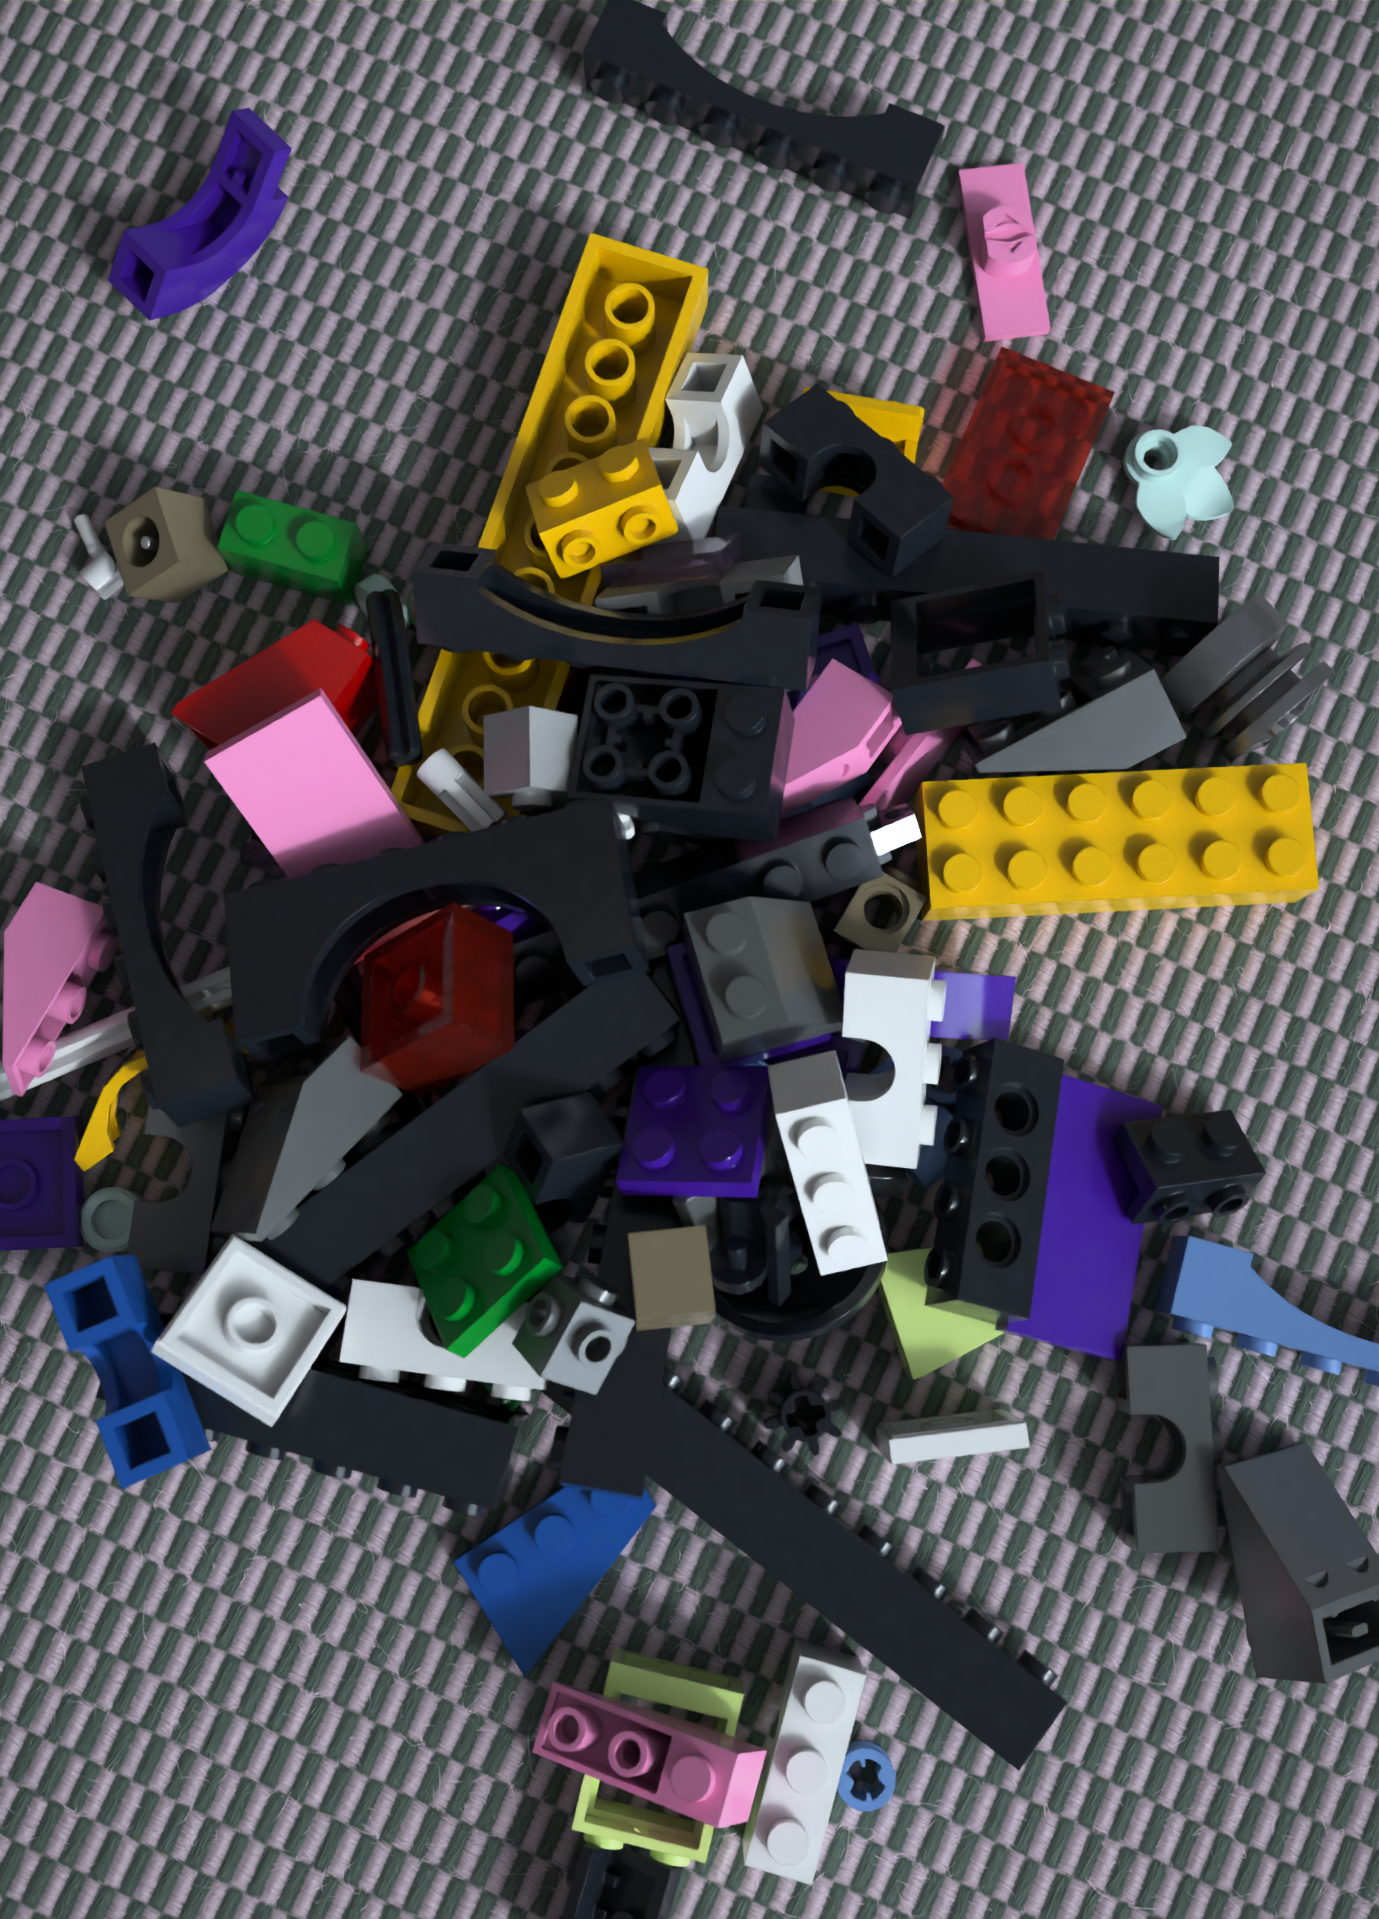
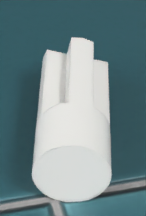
(460, 791)

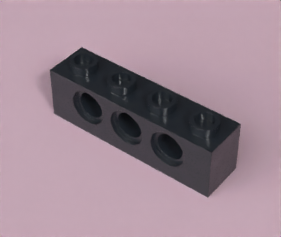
(1018, 1156)

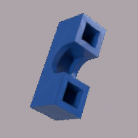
(115, 1323)

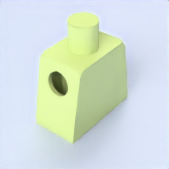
(924, 1334)

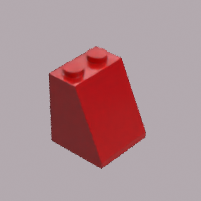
(281, 676)

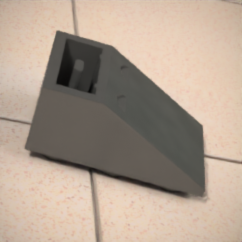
(1107, 720)
(297, 1137)
(1300, 1568)

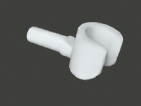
(103, 571)

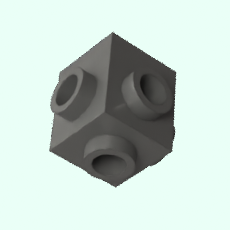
(574, 1331)

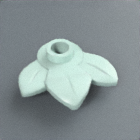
(1185, 485)

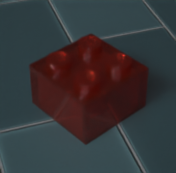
(437, 1001)

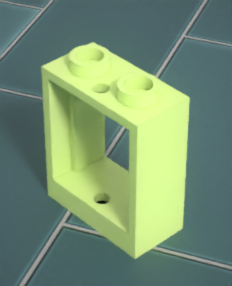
(674, 1684)

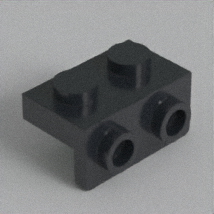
(1188, 1166)
(619, 1884)

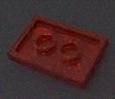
(1024, 448)

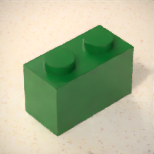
(293, 547)

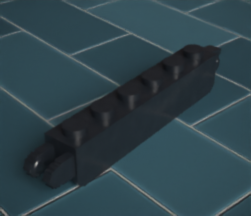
(811, 859)

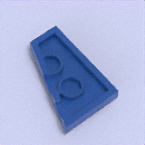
(547, 1564)

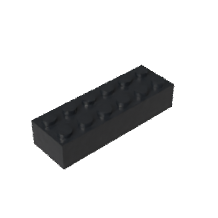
(383, 1429)

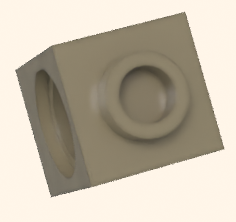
(896, 889)

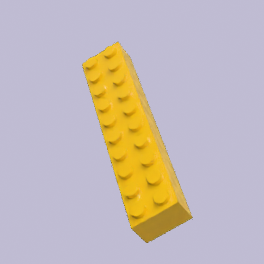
(598, 389)

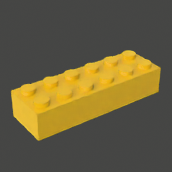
(1115, 841)

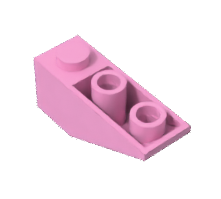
(836, 733)
(48, 964)
(651, 1755)

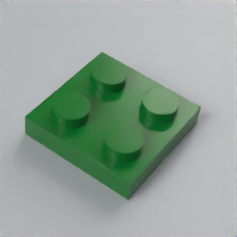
(483, 1261)

